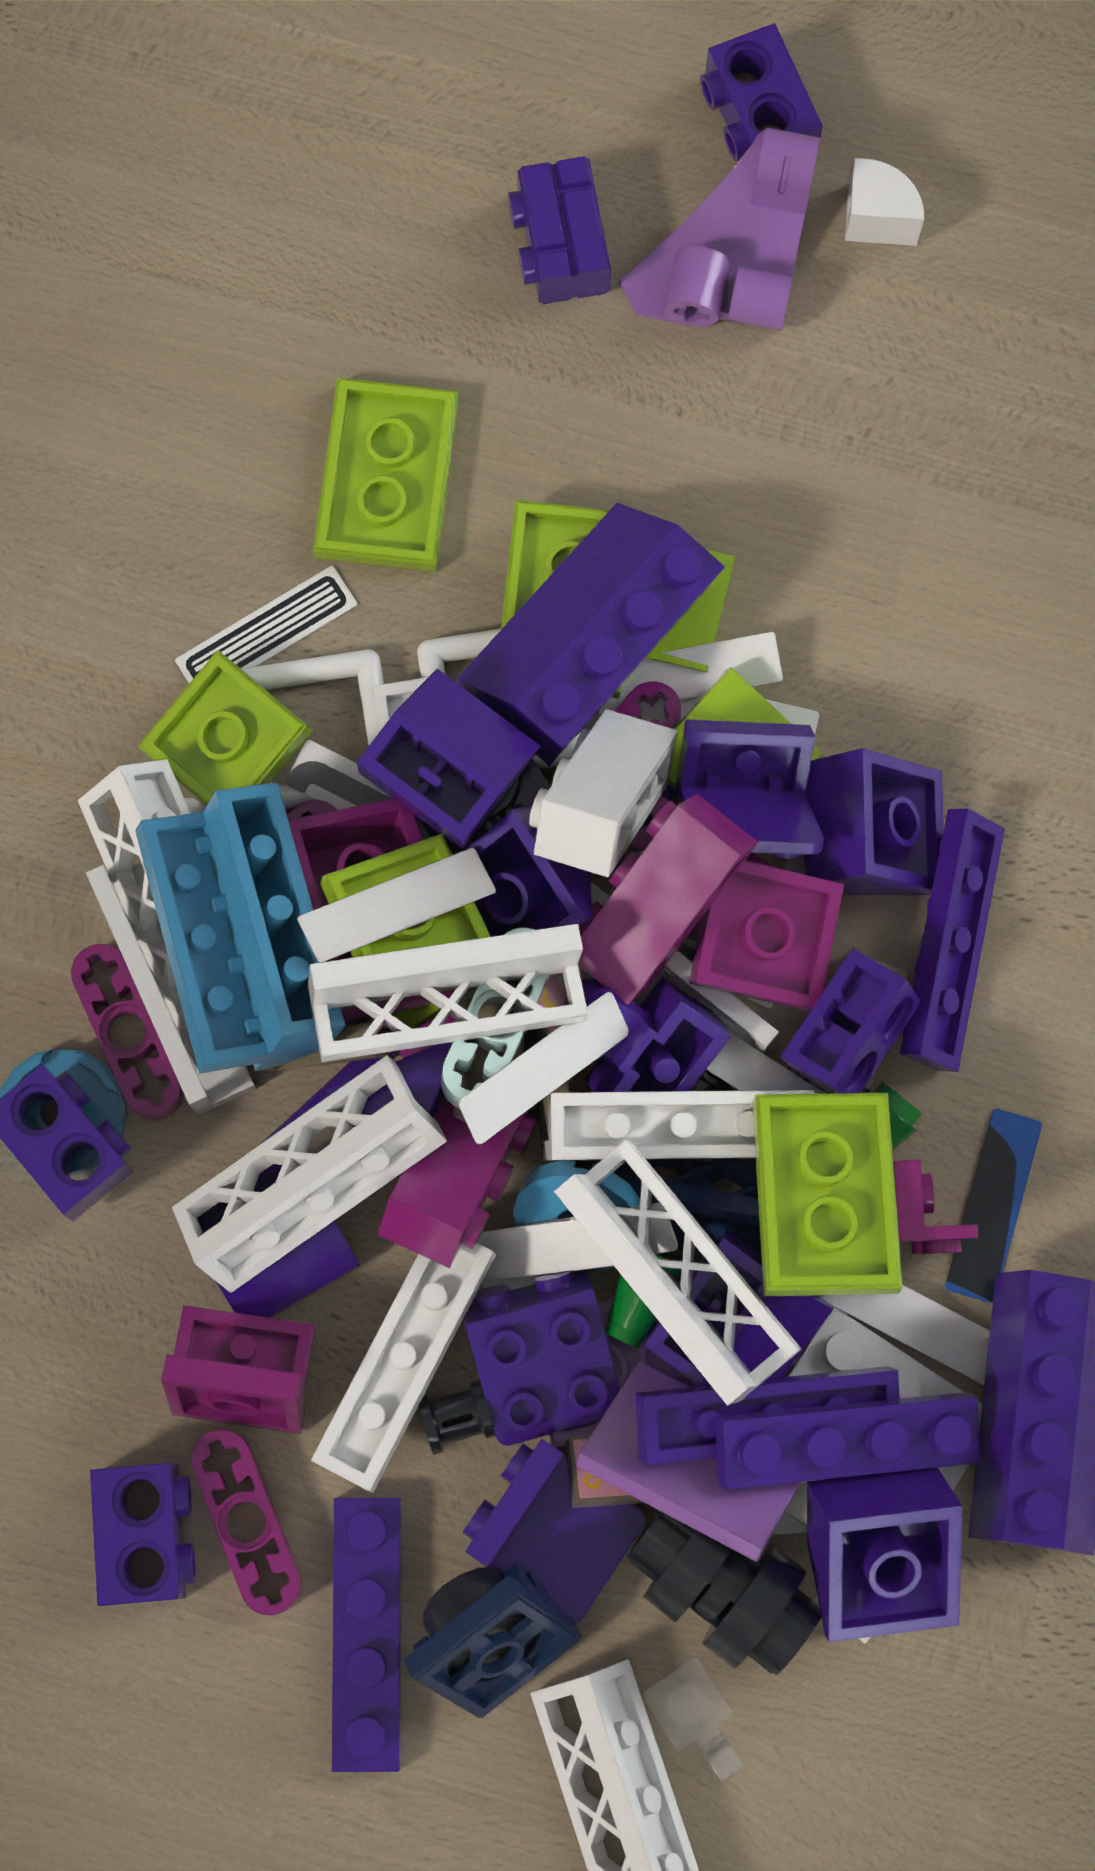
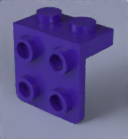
(755, 779)
(541, 1356)
(562, 1546)

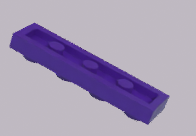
(953, 939)
(681, 1421)
(846, 1440)
(366, 1635)

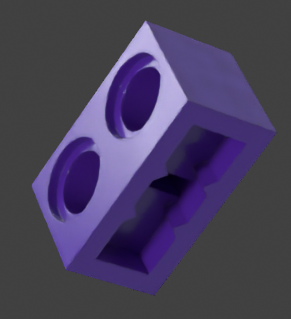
(773, 99)
(851, 1026)
(48, 1151)
(122, 1535)

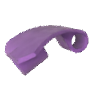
(738, 245)

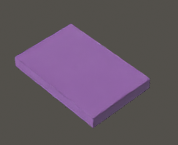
(682, 1489)

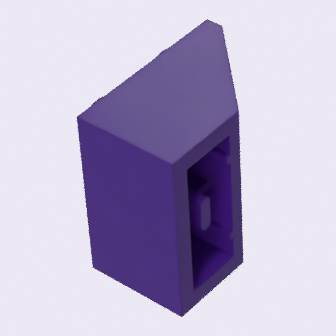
(447, 758)
(295, 1275)
(797, 1314)

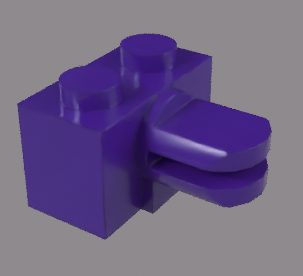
(666, 1045)

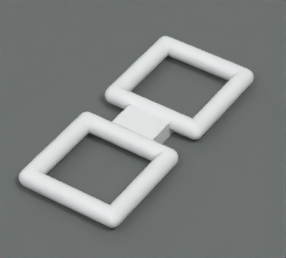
(377, 698)

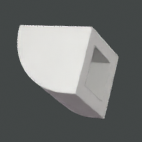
(882, 205)

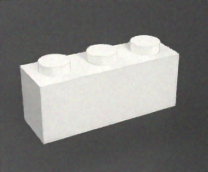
(603, 792)

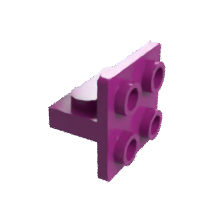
(913, 1200)

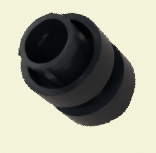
(747, 1602)

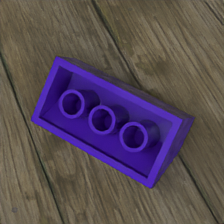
(590, 626)
(1038, 1416)

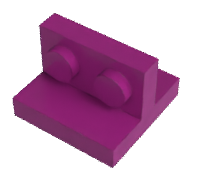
(768, 936)
(239, 1369)

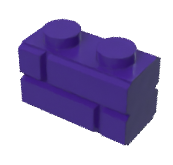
(562, 230)

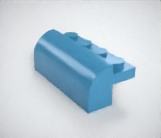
(228, 918)

